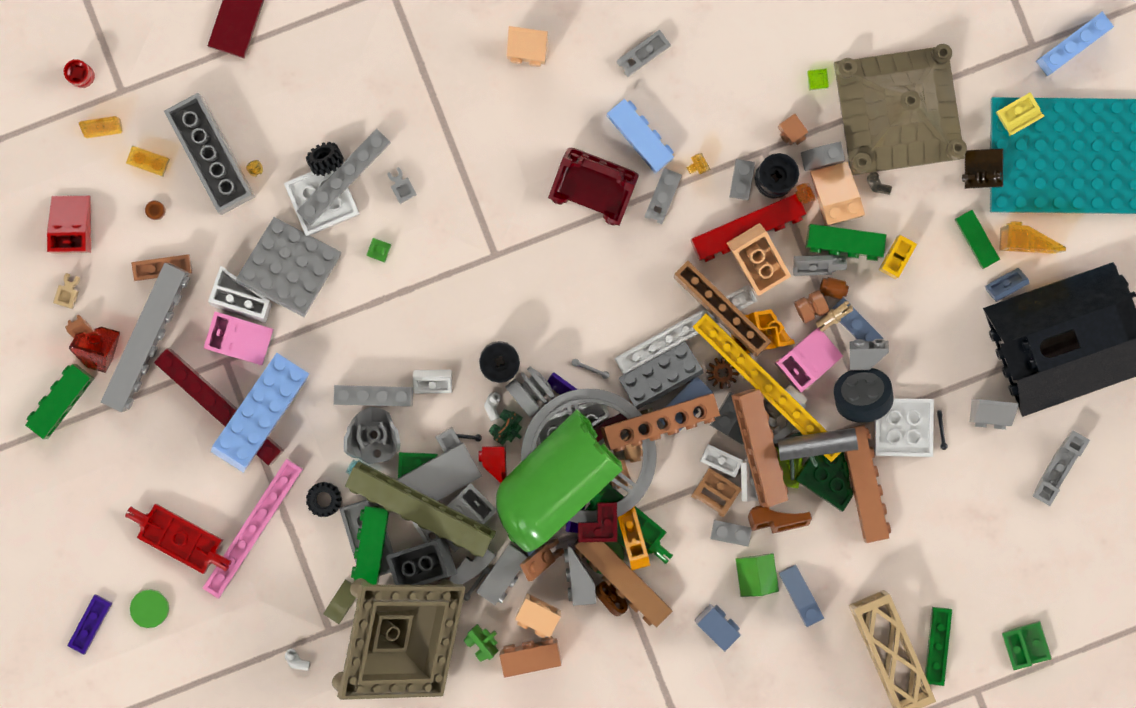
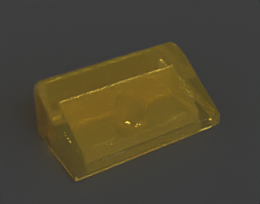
(101, 127)

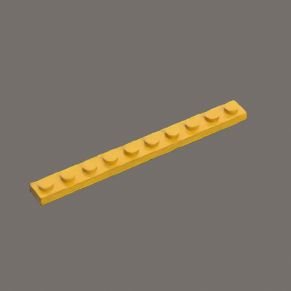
(759, 378)

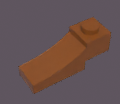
(763, 517)

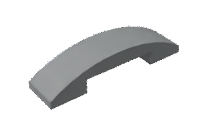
(1059, 467)

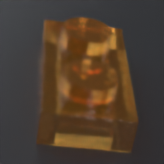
(805, 193)

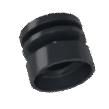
(785, 170)
(502, 372)

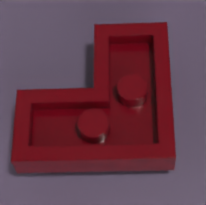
(604, 529)

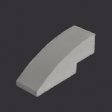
(470, 568)

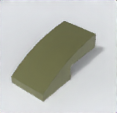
(340, 603)

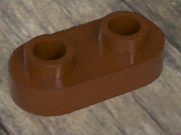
(611, 599)

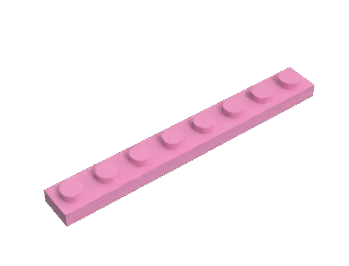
(254, 527)

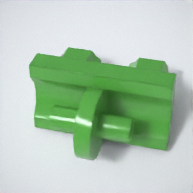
(484, 641)

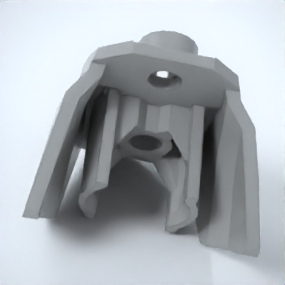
(361, 444)

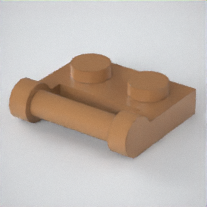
(719, 486)

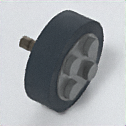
(863, 395)

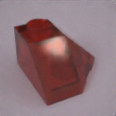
(95, 348)

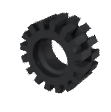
(324, 158)
(335, 499)

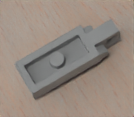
(818, 265)

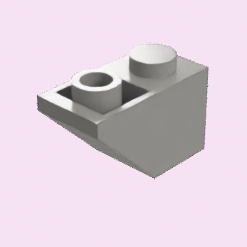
(867, 353)

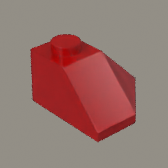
(494, 461)

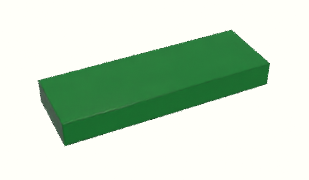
(977, 239)

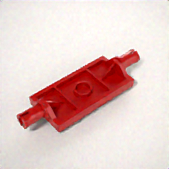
(179, 538)

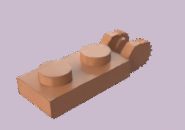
(541, 559)

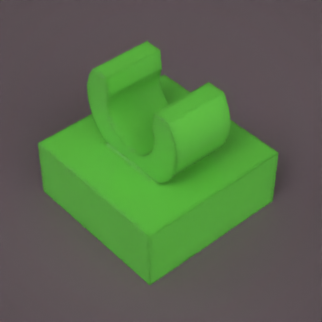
(378, 250)

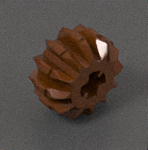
(723, 379)

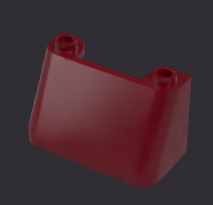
(594, 184)

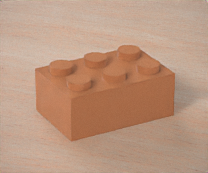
(530, 657)

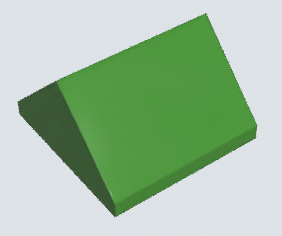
(757, 575)

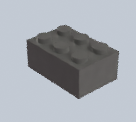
(422, 563)

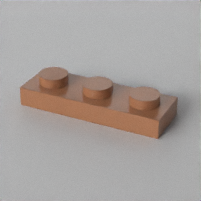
(151, 268)

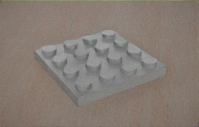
(288, 267)

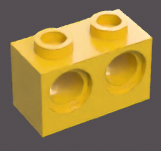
(897, 256)

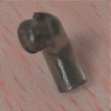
(876, 185)

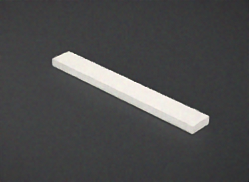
(676, 334)

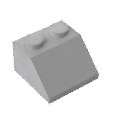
(992, 412)

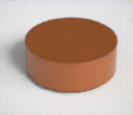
(155, 210)

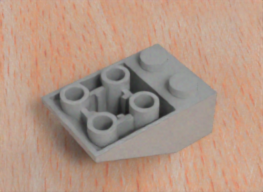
(473, 505)
(582, 584)

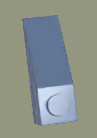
(801, 596)

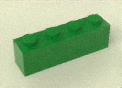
(845, 241)
(59, 401)
(371, 544)

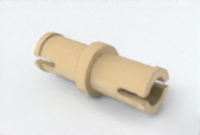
(834, 316)

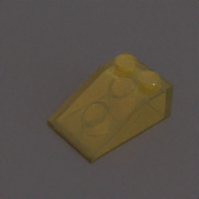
(1026, 239)

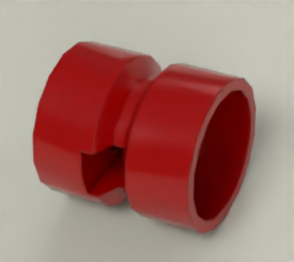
(79, 73)

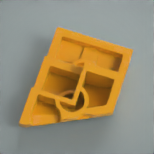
(768, 324)

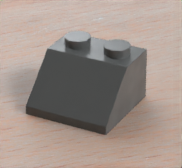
(727, 421)

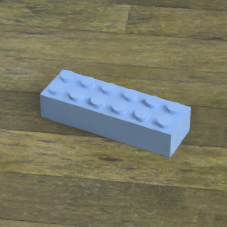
(259, 412)

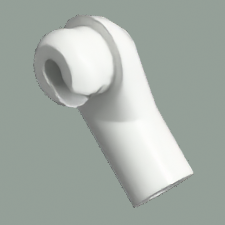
(491, 404)
(295, 662)

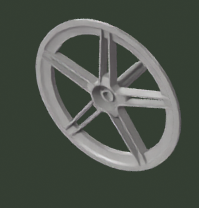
(618, 403)

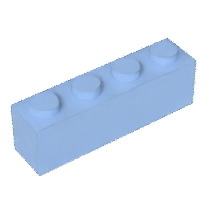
(1075, 43)
(640, 136)

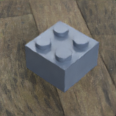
(717, 627)

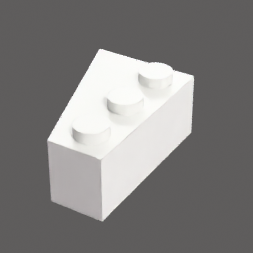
(237, 298)

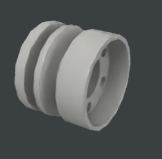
(530, 391)

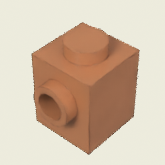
(792, 130)

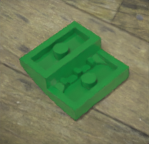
(1026, 645)

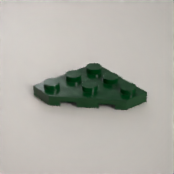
(828, 480)

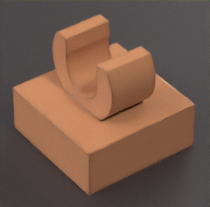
(78, 326)

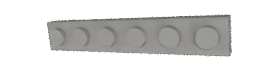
(343, 177)

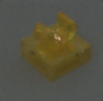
(699, 164)

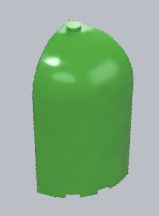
(554, 482)

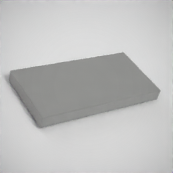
(443, 473)
(351, 519)

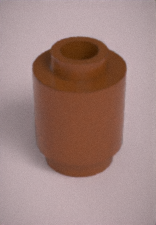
(833, 288)

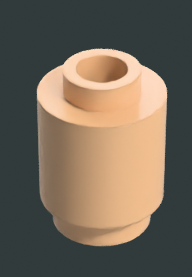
(633, 453)

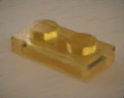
(147, 161)

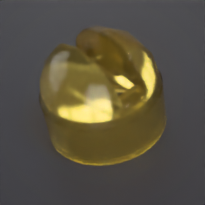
(254, 168)

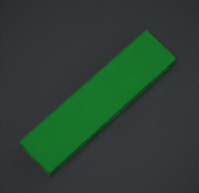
(938, 645)

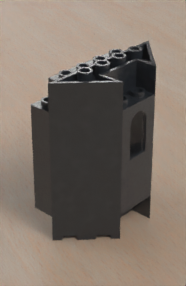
(1103, 320)

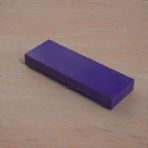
(89, 624)

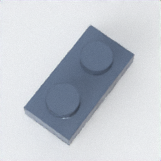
(1007, 284)

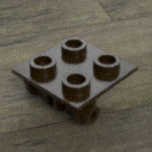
(983, 168)

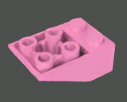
(238, 338)
(808, 360)

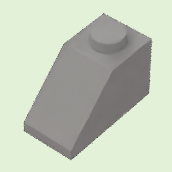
(823, 156)

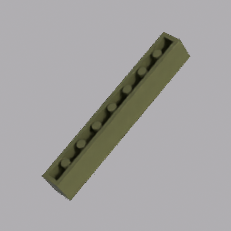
(420, 509)

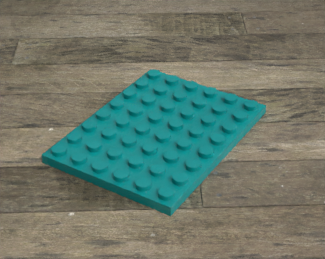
(1069, 159)

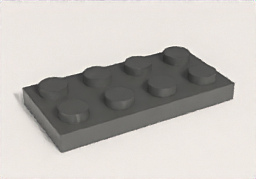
(661, 375)

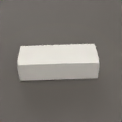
(432, 381)

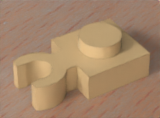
(66, 295)

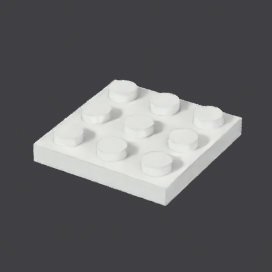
(304, 187)
(906, 429)

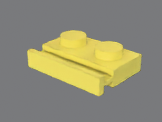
(1020, 114)

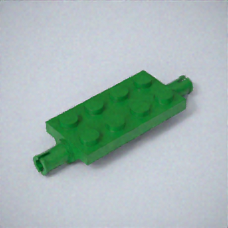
(650, 530)

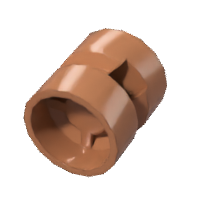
(812, 306)

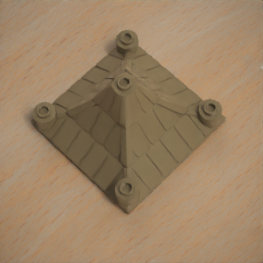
(899, 110)
(400, 640)

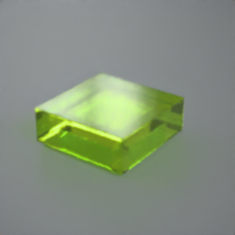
(817, 79)

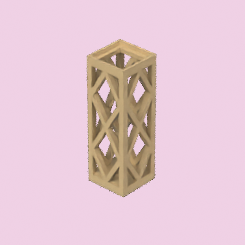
(918, 699)

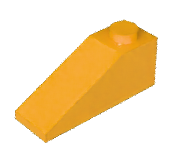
(633, 540)

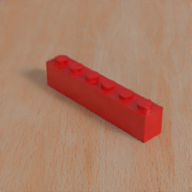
(770, 217)

